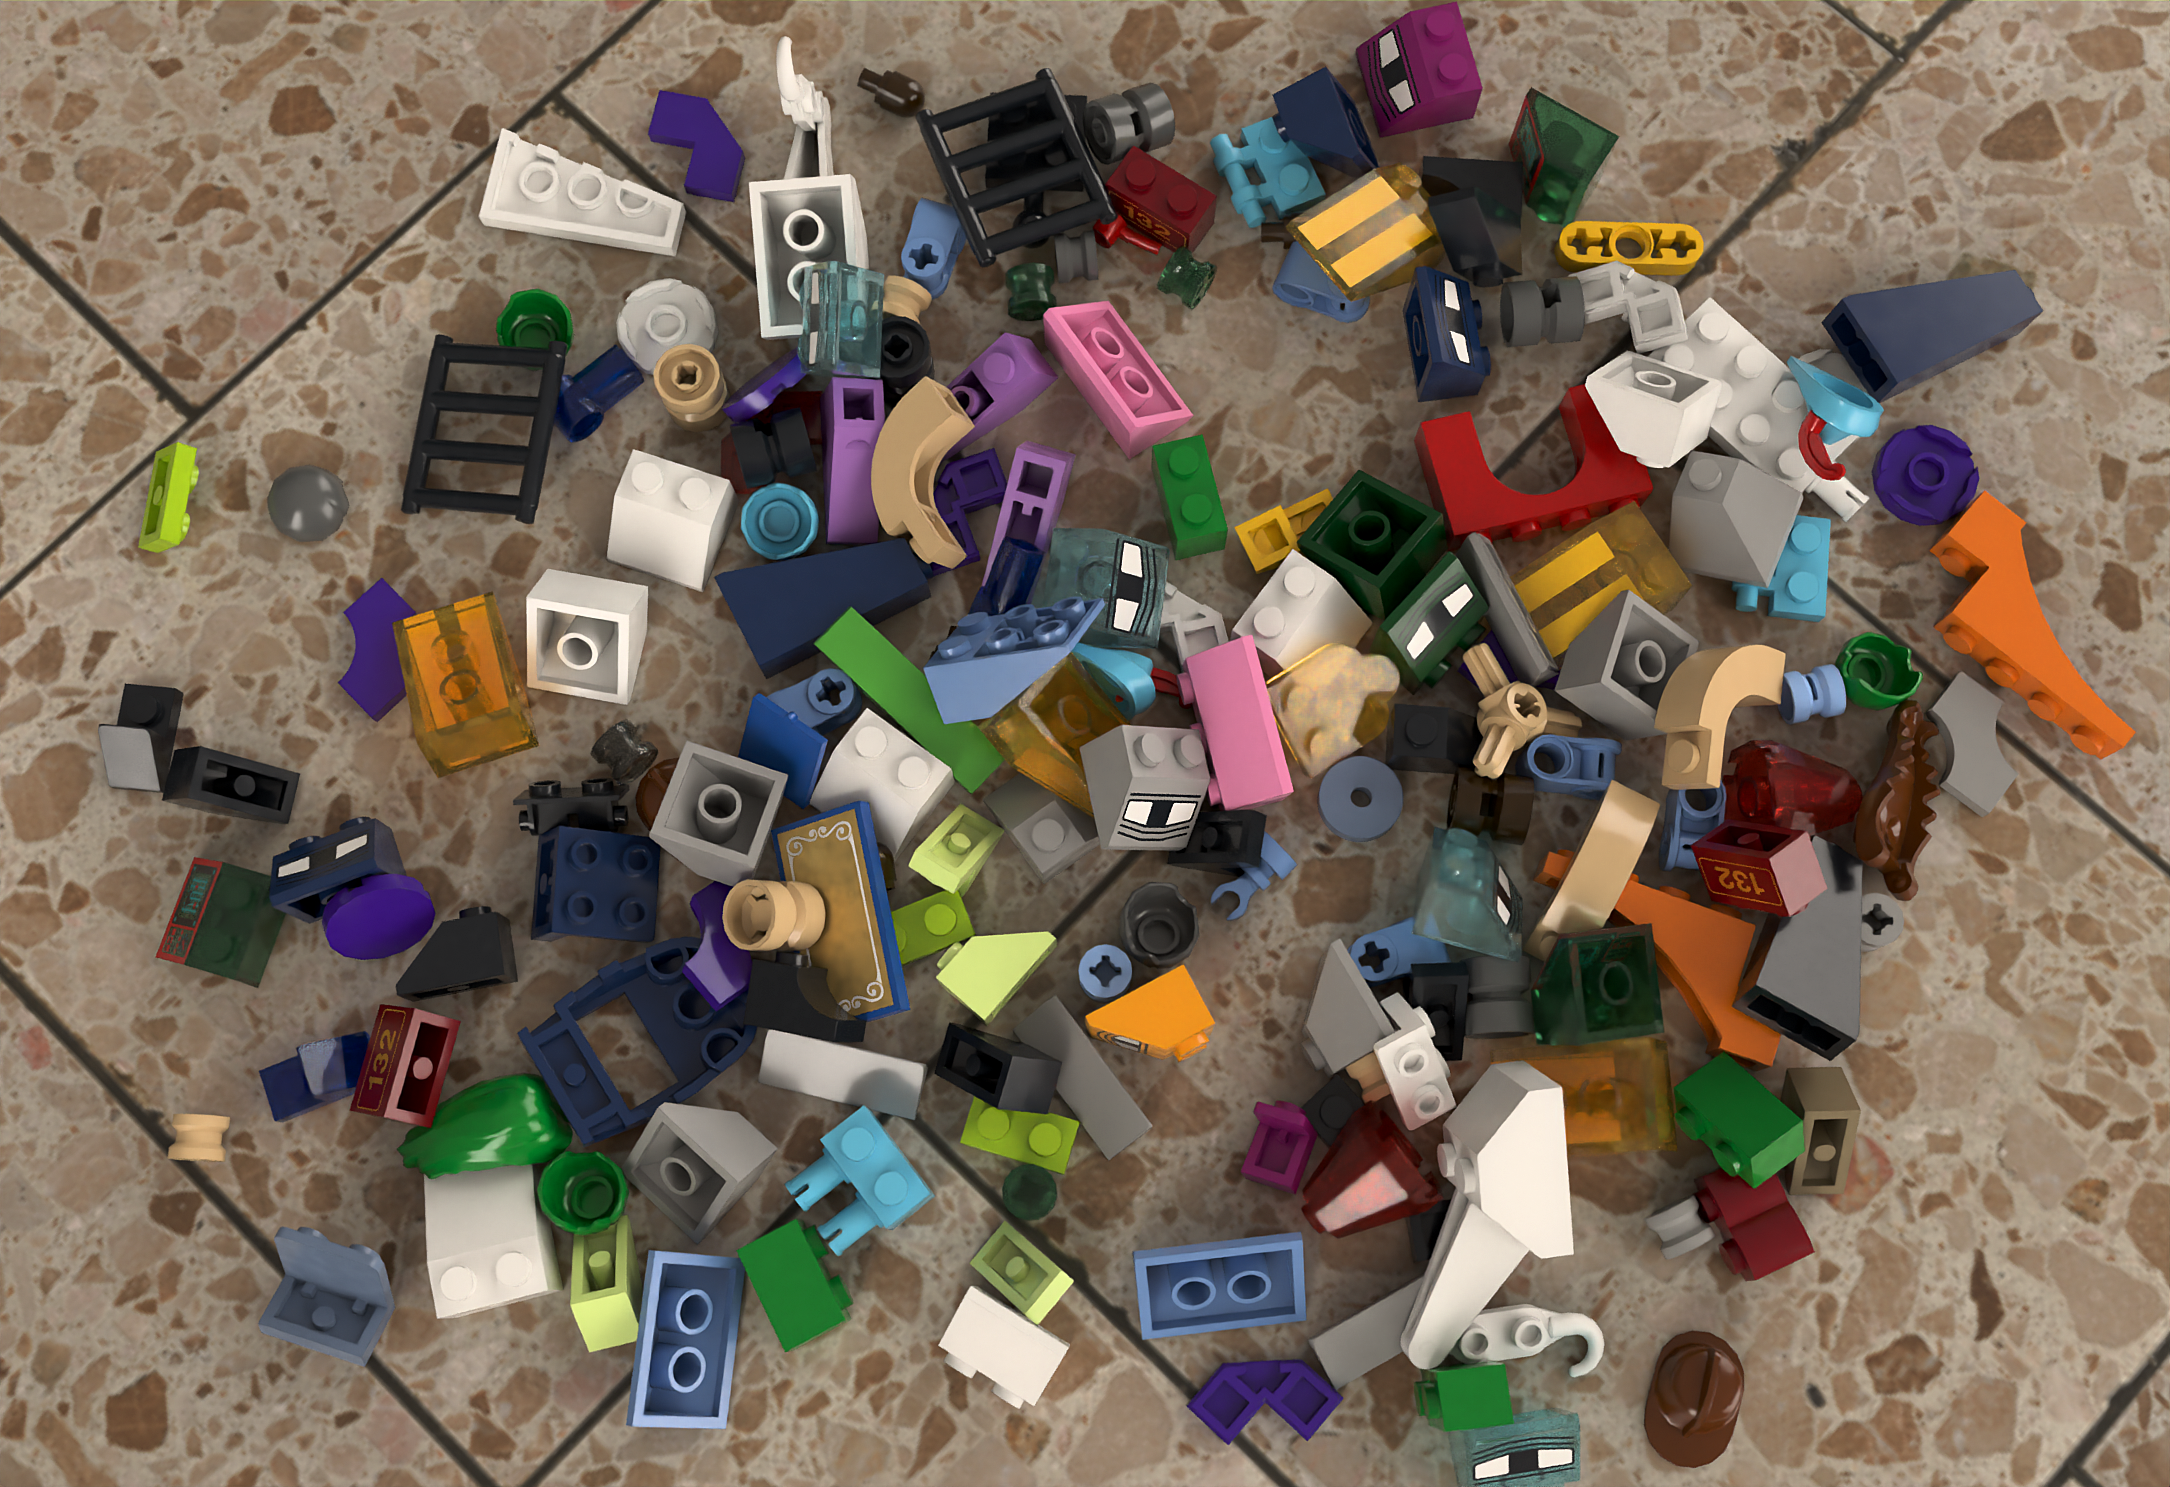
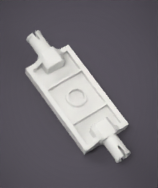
(1757, 404)

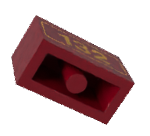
(1161, 201)
(1759, 867)
(405, 1065)

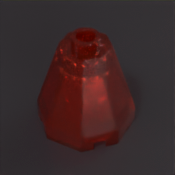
(1789, 789)
(1368, 1178)

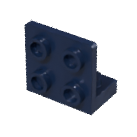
(595, 885)

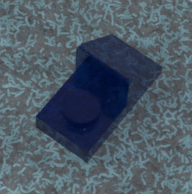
(316, 1076)

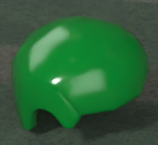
(533, 320)
(1877, 671)
(583, 1192)

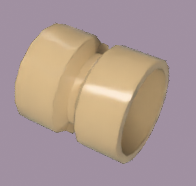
(691, 387)
(773, 915)

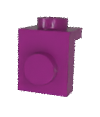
(1279, 1146)

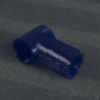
(593, 392)
(1010, 577)

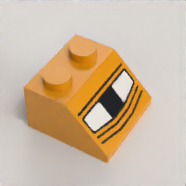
(1156, 1018)

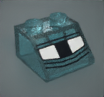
(841, 321)
(1120, 570)
(1467, 897)
(1532, 1452)

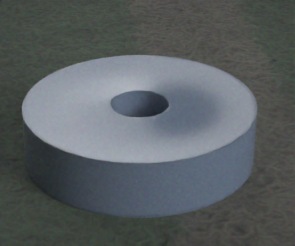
(1373, 779)

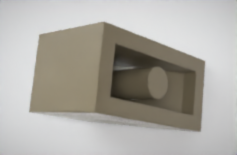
(1829, 1125)

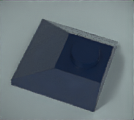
(1325, 124)

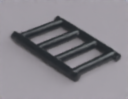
(969, 206)
(531, 457)

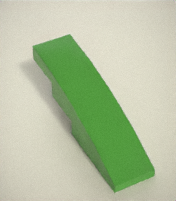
(906, 698)

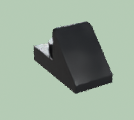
(142, 742)
(1223, 842)
(1442, 994)

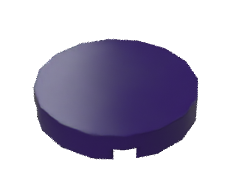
(764, 387)
(1925, 475)
(378, 917)

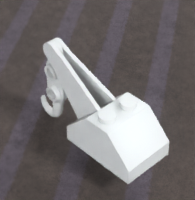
(802, 216)
(1509, 1198)

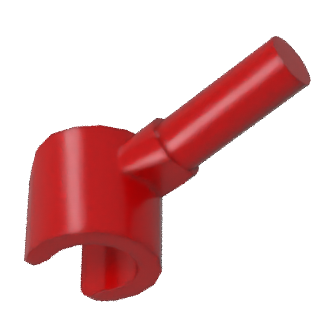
(1108, 234)

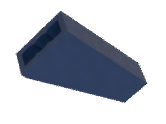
(1924, 329)
(795, 600)

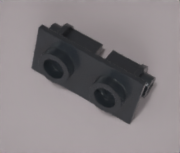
(593, 802)

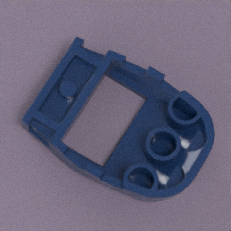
(678, 1018)

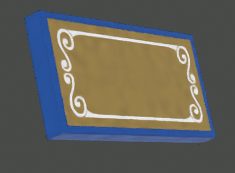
(858, 942)

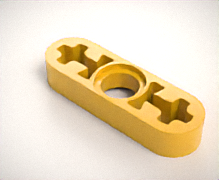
(1644, 234)

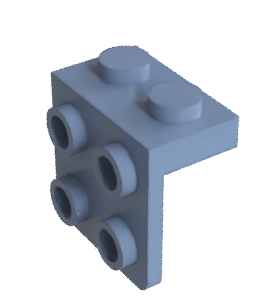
(329, 1296)

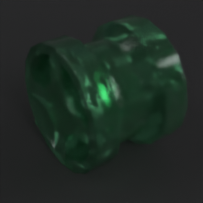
(1187, 277)
(1030, 291)
(1033, 1200)

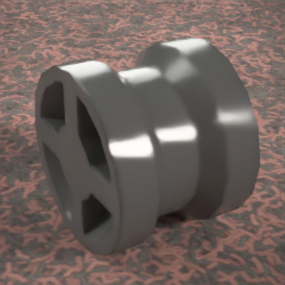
(1076, 256)

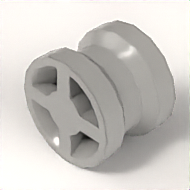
(1888, 929)
(1680, 1227)

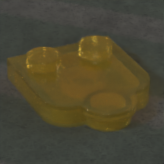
(1332, 704)

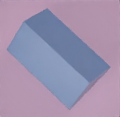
(1220, 1285)
(686, 1341)

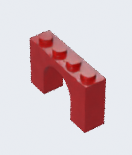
(1479, 503)

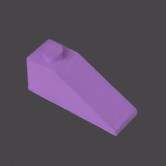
(1032, 498)

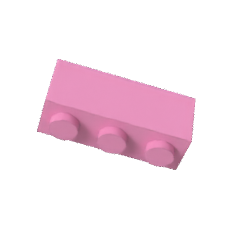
(1235, 726)

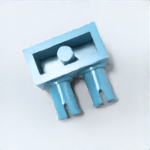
(870, 1159)

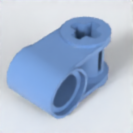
(932, 246)
(1307, 286)
(812, 700)
(1580, 765)
(1686, 826)
(1396, 951)

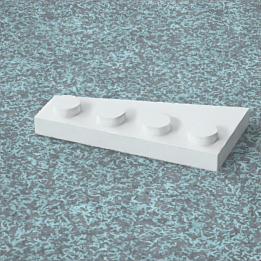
(555, 197)

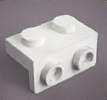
(1413, 1064)

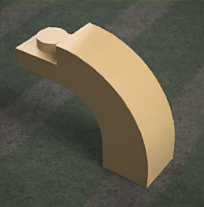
(905, 465)
(1699, 704)
(1597, 869)

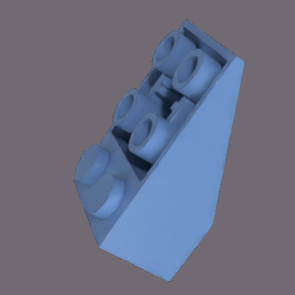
(1001, 655)

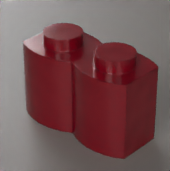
(1755, 1224)

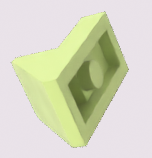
(956, 850)
(1021, 1272)

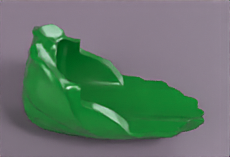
(490, 1127)

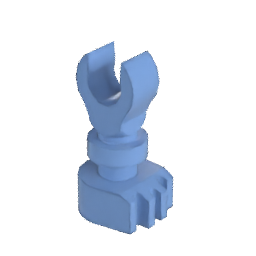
(1272, 861)

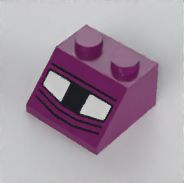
(1420, 71)

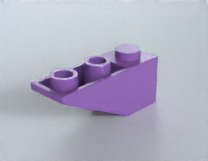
(999, 385)
(849, 432)

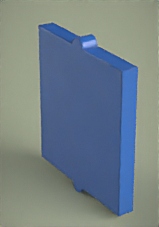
(785, 745)

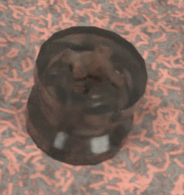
(624, 752)

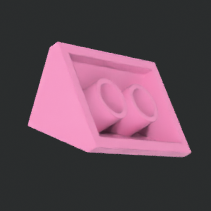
(1114, 374)

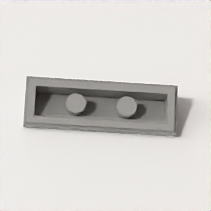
(1507, 612)
(842, 1073)
(1085, 1078)
(1366, 1336)

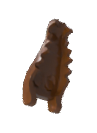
(1894, 805)

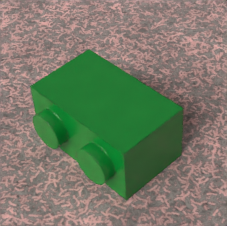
(1189, 497)
(1738, 1120)
(795, 1283)
(1464, 1396)

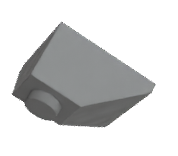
(1730, 519)
(1042, 826)
(1341, 1014)
(697, 1164)

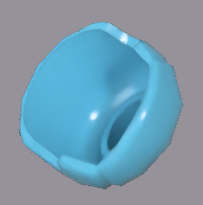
(779, 521)

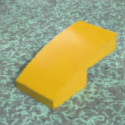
(1276, 532)

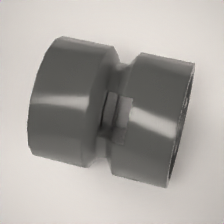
(1135, 118)
(1544, 311)
(1496, 1001)

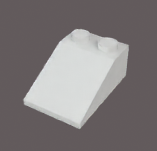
(488, 1240)

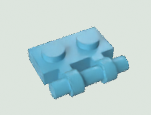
(1282, 168)
(1800, 576)

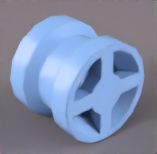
(1104, 983)

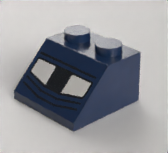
(1444, 336)
(320, 867)

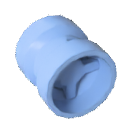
(1812, 694)

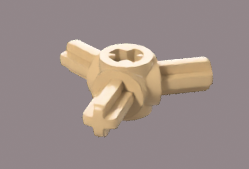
(1510, 713)

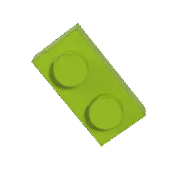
(170, 484)
(931, 926)
(1021, 1136)

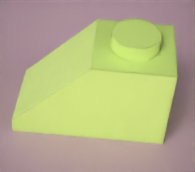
(992, 969)
(606, 1286)

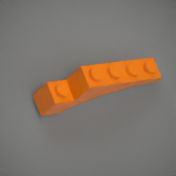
(2006, 632)
(1699, 954)

